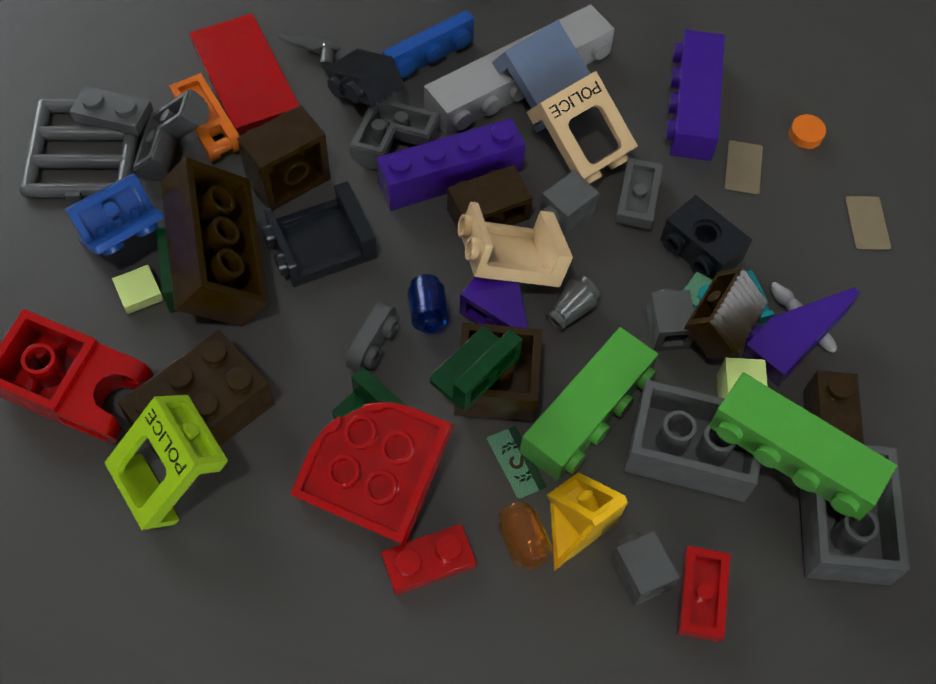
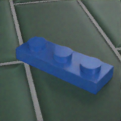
(432, 43)

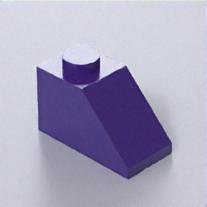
(493, 303)

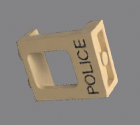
(572, 101)

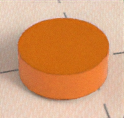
(807, 131)

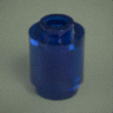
(428, 304)

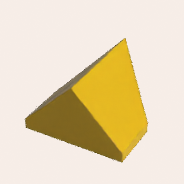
(581, 514)

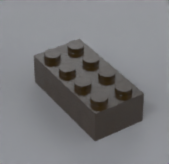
(213, 243)

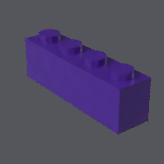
(696, 95)
(434, 166)

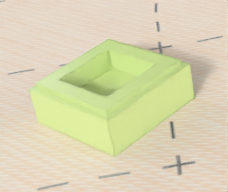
(137, 289)

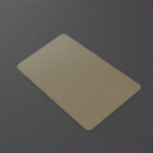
(743, 167)
(868, 222)

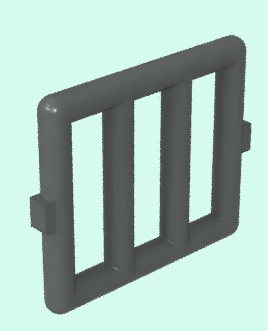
(36, 160)

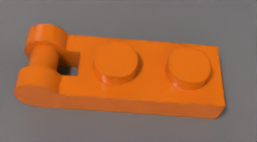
(217, 122)

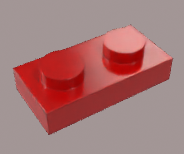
(428, 559)
(704, 594)

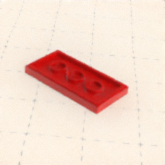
(243, 72)

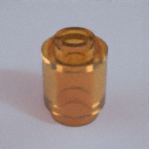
(524, 535)

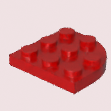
(375, 466)

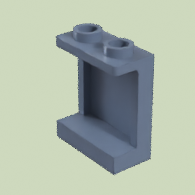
(543, 65)

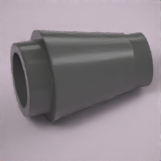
(573, 302)

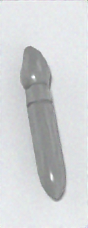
(786, 298)

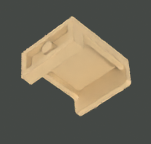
(515, 252)

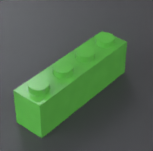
(588, 404)
(802, 447)

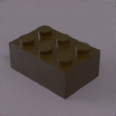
(217, 380)

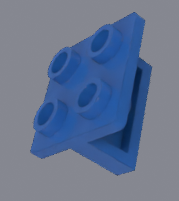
(113, 216)

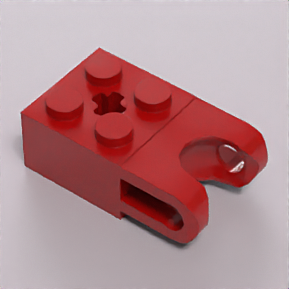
(65, 375)

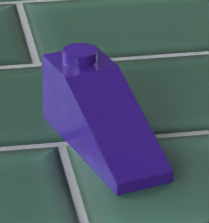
(794, 334)

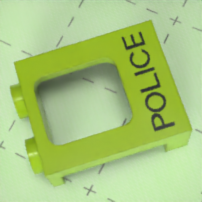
(184, 449)

